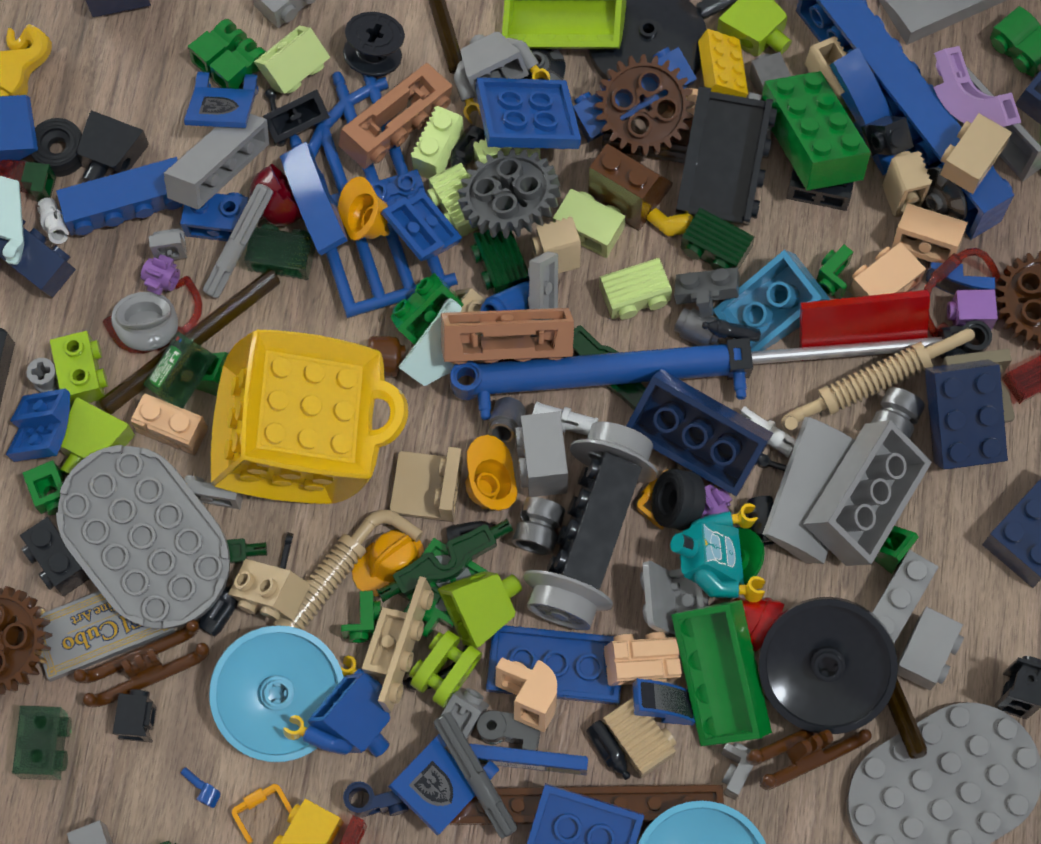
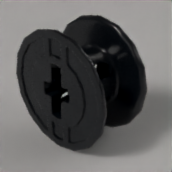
(373, 43)

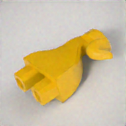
(20, 62)

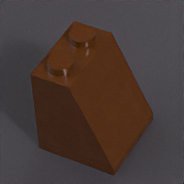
(626, 185)

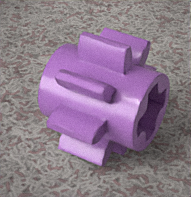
(160, 274)
(716, 500)

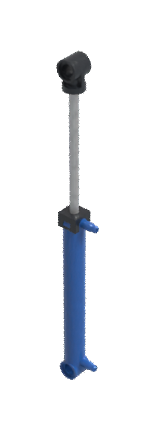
(727, 359)

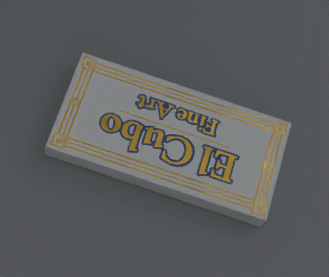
(90, 633)

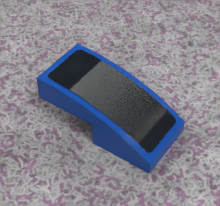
(956, 280)
(662, 700)

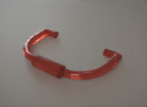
(948, 266)
(192, 322)

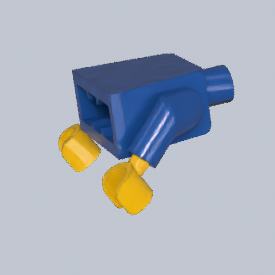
(348, 717)

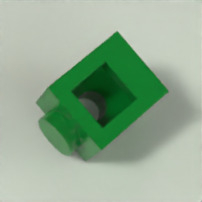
(40, 482)

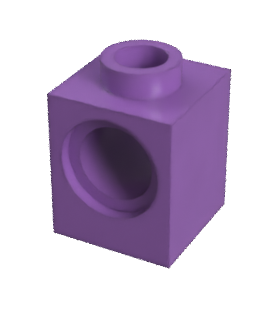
(973, 305)

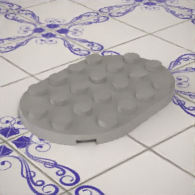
(143, 537)
(966, 790)

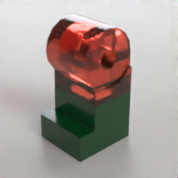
(33, 177)

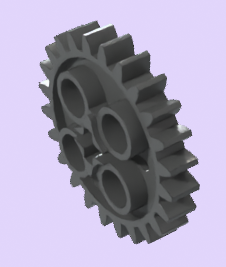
(498, 209)

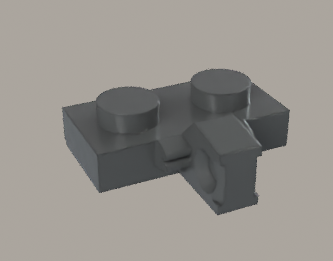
(706, 287)

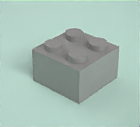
(544, 454)

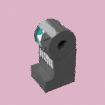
(501, 727)

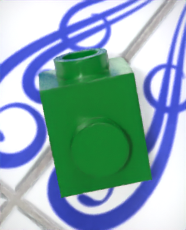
(831, 268)
(369, 614)

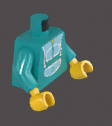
(713, 555)

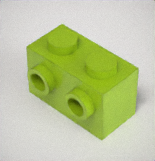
(78, 366)

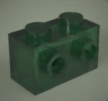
(41, 743)

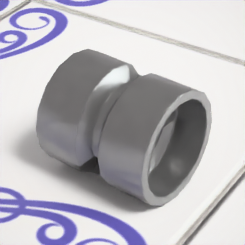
(901, 408)
(539, 521)

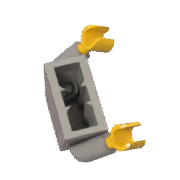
(493, 58)

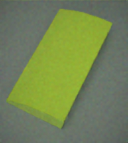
(565, 23)

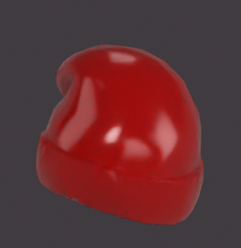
(760, 617)

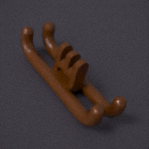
(143, 666)
(805, 753)

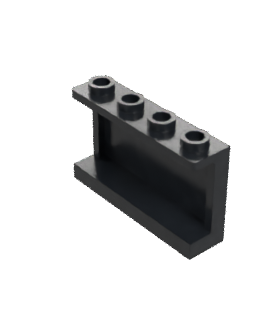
(726, 156)

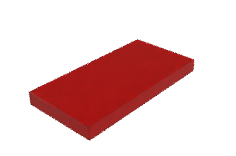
(865, 319)

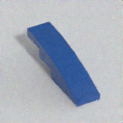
(862, 96)
(313, 198)

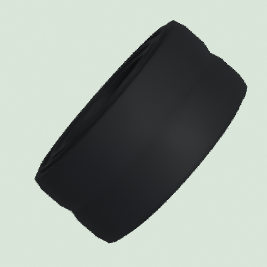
(53, 131)
(678, 499)

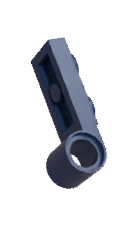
(379, 803)

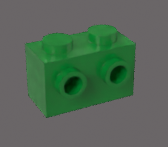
(422, 307)

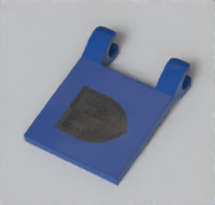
(221, 105)
(436, 786)

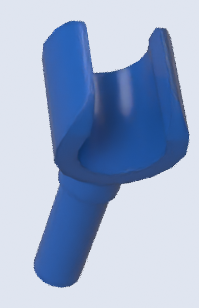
(208, 795)

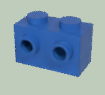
(215, 218)

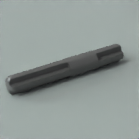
(475, 775)

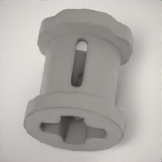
(43, 375)

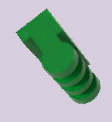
(225, 54)

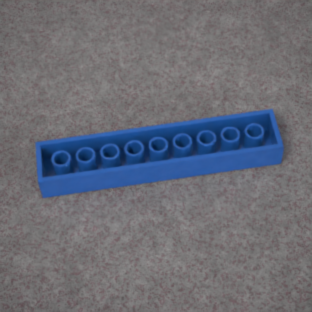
(907, 96)

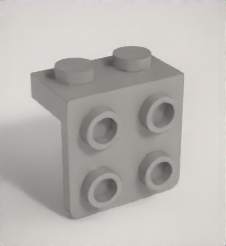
(668, 594)

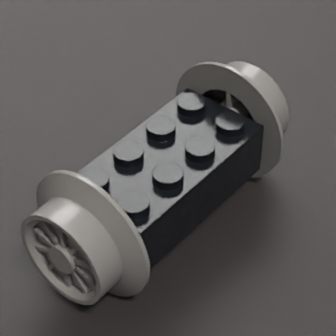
(571, 584)

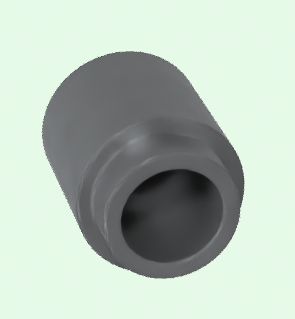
(690, 328)
(505, 417)

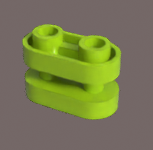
(426, 672)

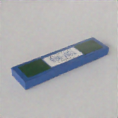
(531, 759)

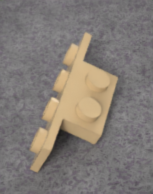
(393, 643)

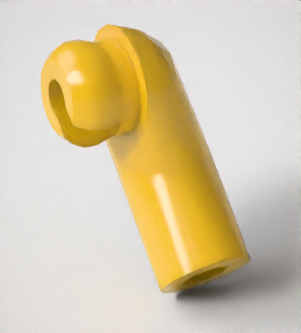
(670, 225)

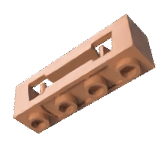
(361, 135)
(507, 335)

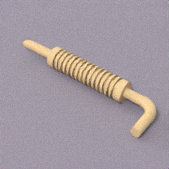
(875, 378)
(340, 562)

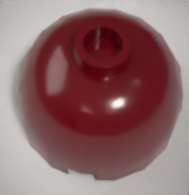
(282, 207)

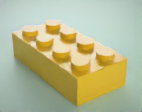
(722, 63)

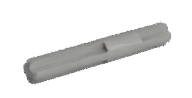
(238, 240)

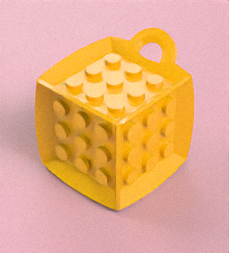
(300, 417)

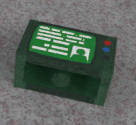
(179, 370)

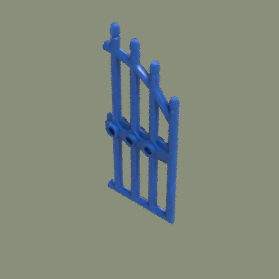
(390, 190)

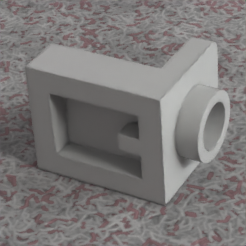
(169, 243)
(466, 708)
(736, 775)

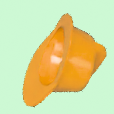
(361, 210)
(490, 474)
(384, 558)

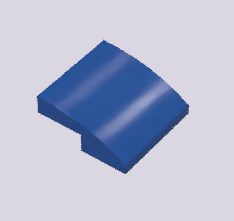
(422, 226)
(41, 425)

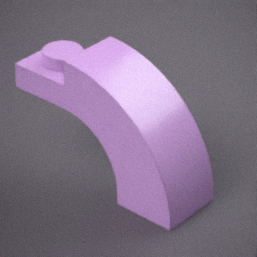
(964, 99)

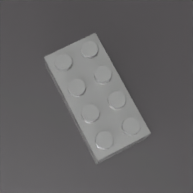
(868, 493)

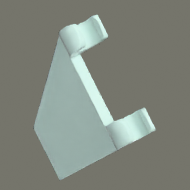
(11, 220)
(425, 359)

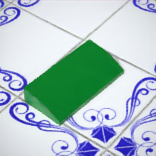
(721, 673)

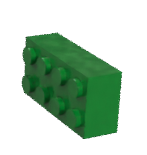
(816, 131)

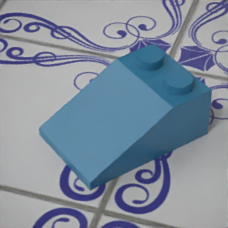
(773, 299)

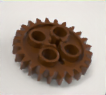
(628, 81)
(1011, 291)
(21, 658)

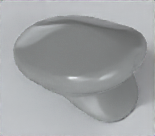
(145, 321)

